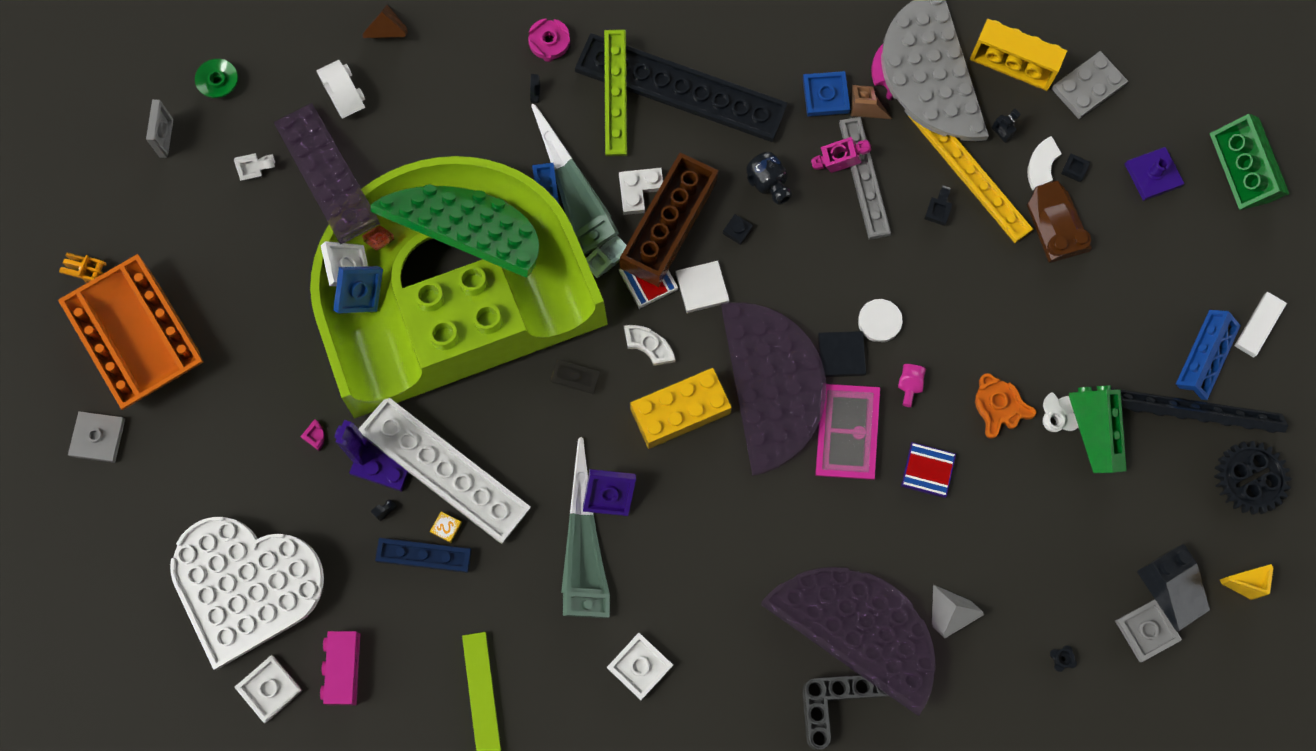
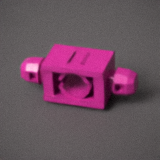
(832, 150)

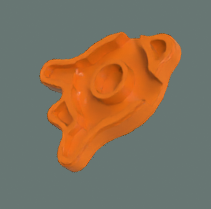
(1000, 404)

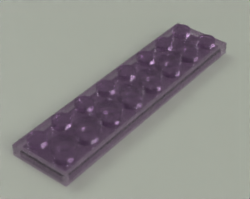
(326, 173)

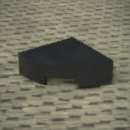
(535, 88)
(381, 512)

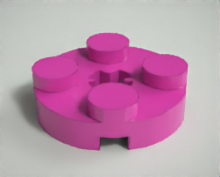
(547, 50)

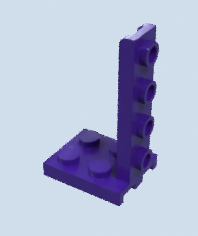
(368, 460)

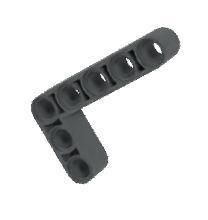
(827, 694)

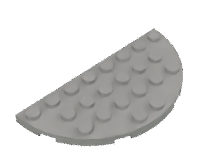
(930, 73)

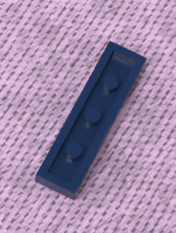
(423, 555)

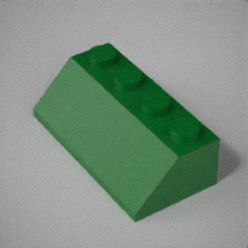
(1249, 162)

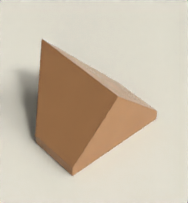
(866, 104)

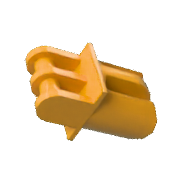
(82, 267)

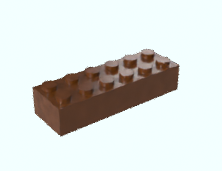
(668, 219)

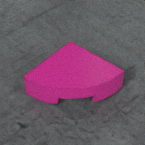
(314, 435)

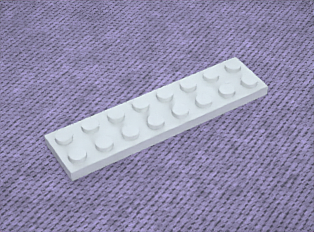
(444, 469)

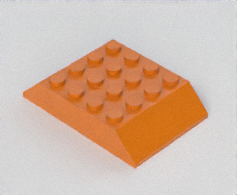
(131, 331)

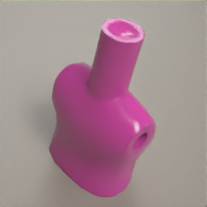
(911, 382)

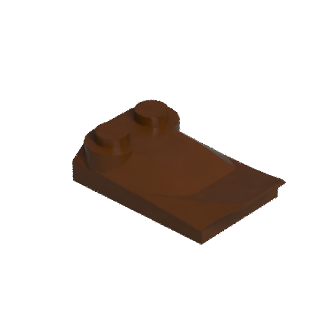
(1057, 222)

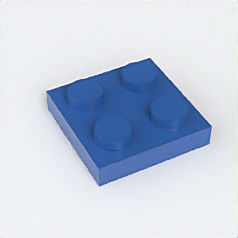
(826, 93)
(358, 289)

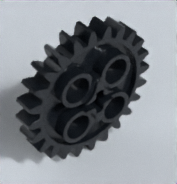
(1263, 496)

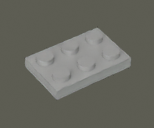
(1089, 85)

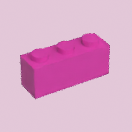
(340, 668)

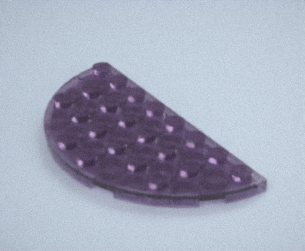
(776, 383)
(864, 627)

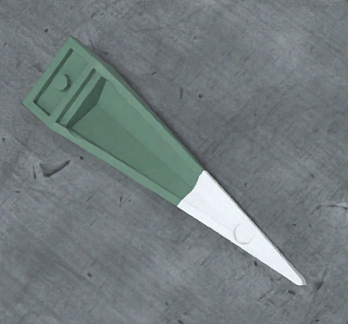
(581, 204)
(584, 577)

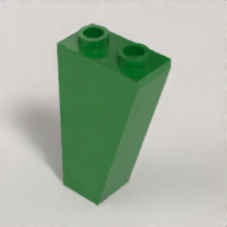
(1101, 427)

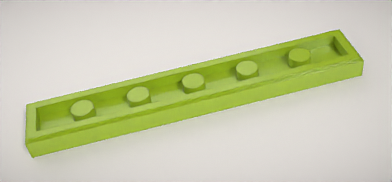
(615, 93)
(481, 692)

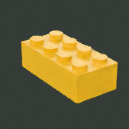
(1018, 54)
(680, 408)

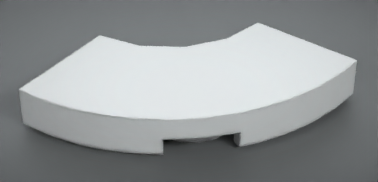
(1040, 163)
(650, 343)

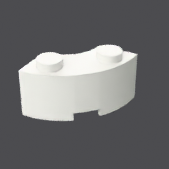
(341, 89)

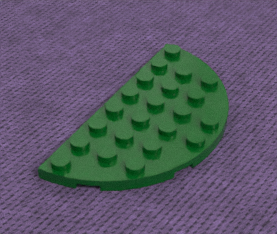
(466, 221)

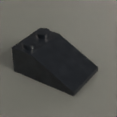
(1176, 586)

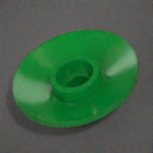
(212, 71)

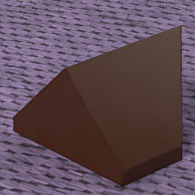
(386, 25)

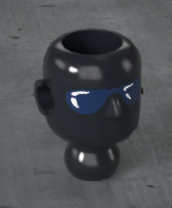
(769, 177)

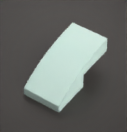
(606, 257)

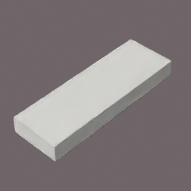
(1260, 324)

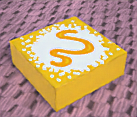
(445, 527)

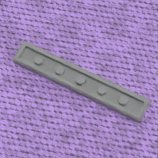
(866, 183)

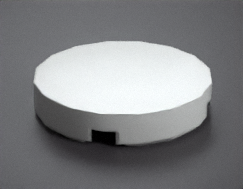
(880, 320)

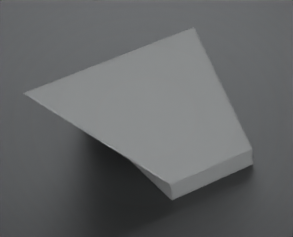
(952, 611)

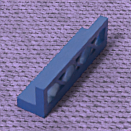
(1205, 350)

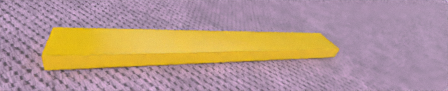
(979, 184)

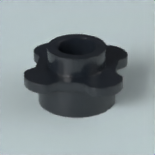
(1069, 658)

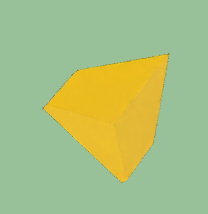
(1251, 583)

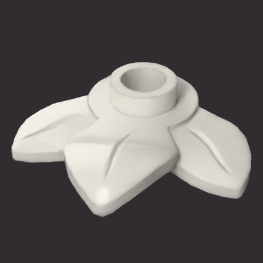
(1061, 411)

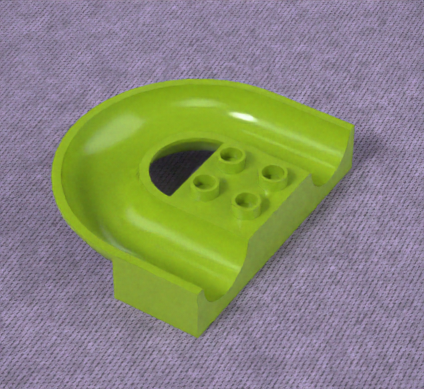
(462, 317)

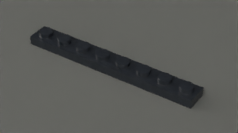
(1203, 411)

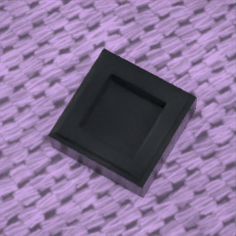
(1075, 167)

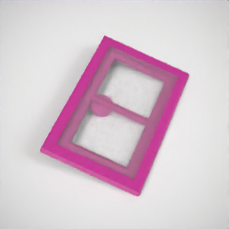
(848, 432)

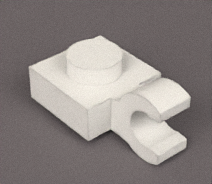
(250, 166)

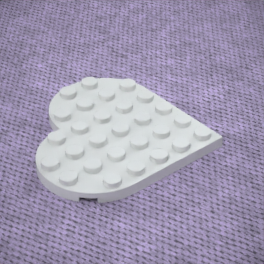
(243, 585)

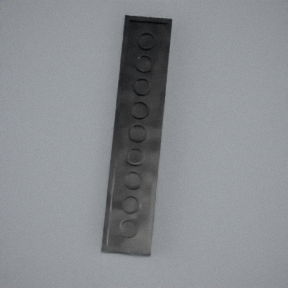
(689, 90)

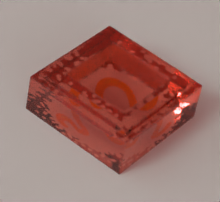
(378, 237)

